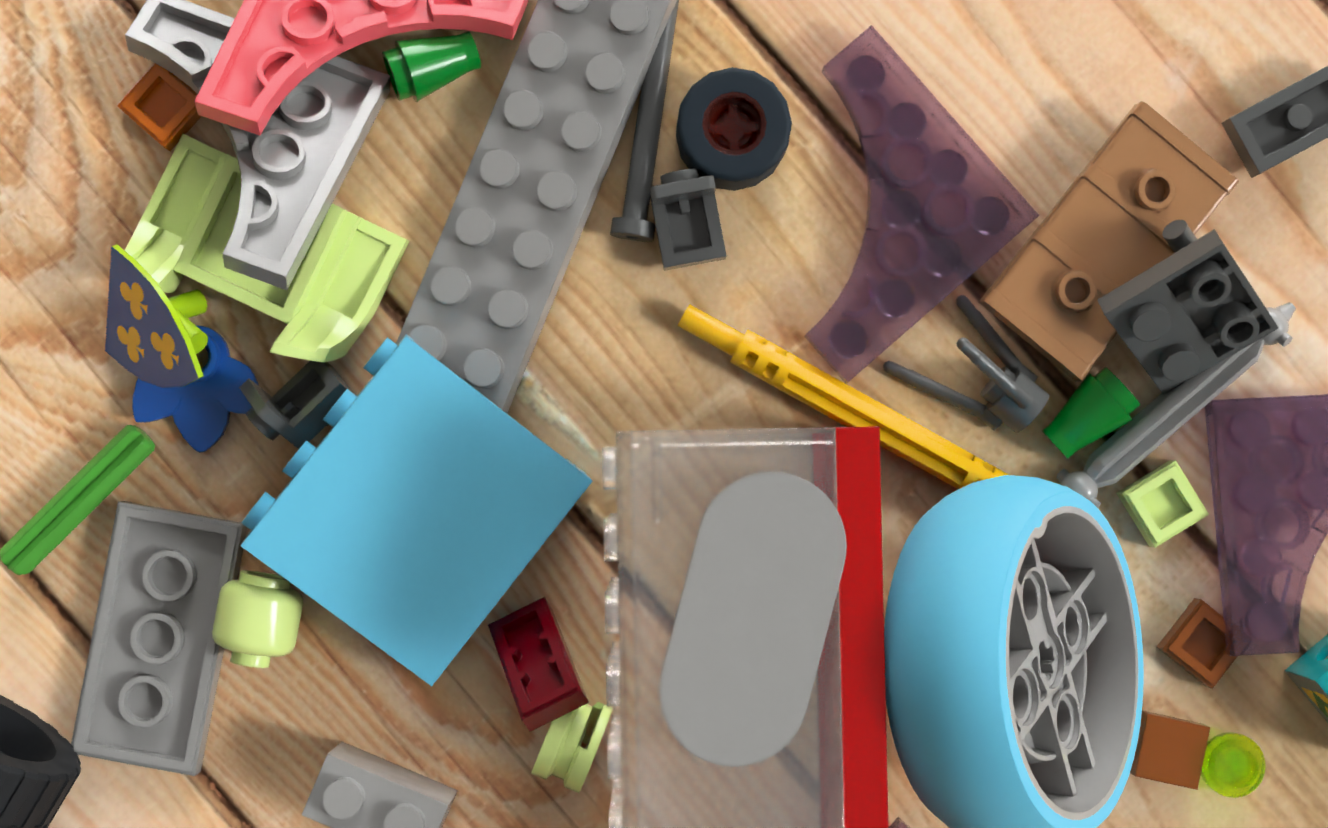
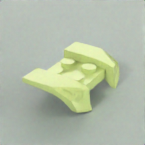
(332, 289)

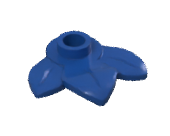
(203, 406)

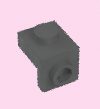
(687, 219)
(298, 406)

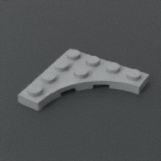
(302, 152)

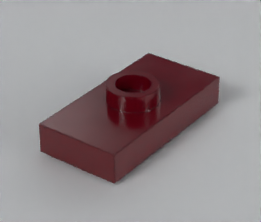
(537, 664)

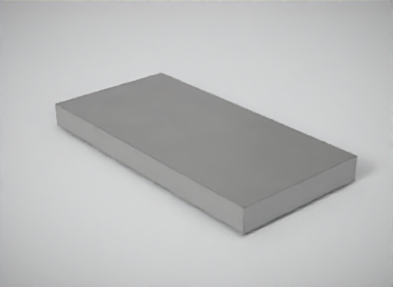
(152, 642)

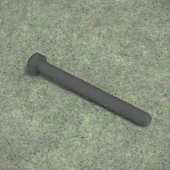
(634, 223)

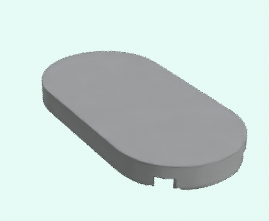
(752, 619)

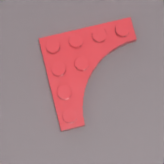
(286, 40)

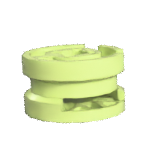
(561, 747)

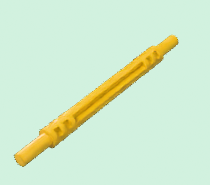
(839, 401)

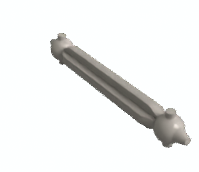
(1168, 414)

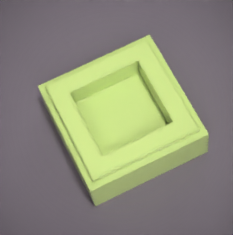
(1162, 503)

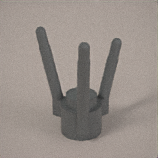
(1010, 391)

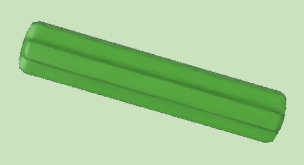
(76, 500)

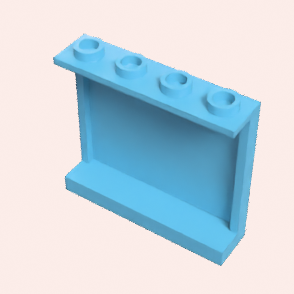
(414, 509)

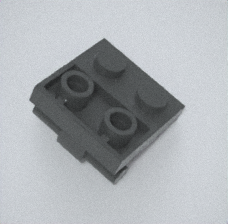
(1187, 309)

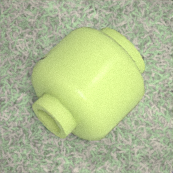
(257, 618)

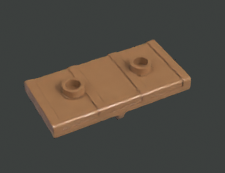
(1104, 236)

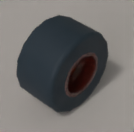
(736, 106)

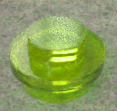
(1233, 765)

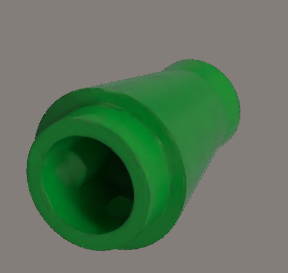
(429, 64)
(1091, 412)

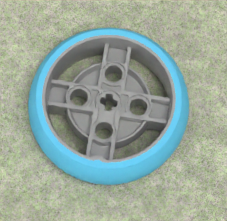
(1014, 658)

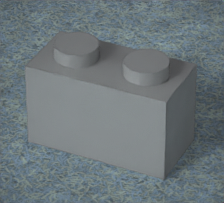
(375, 793)

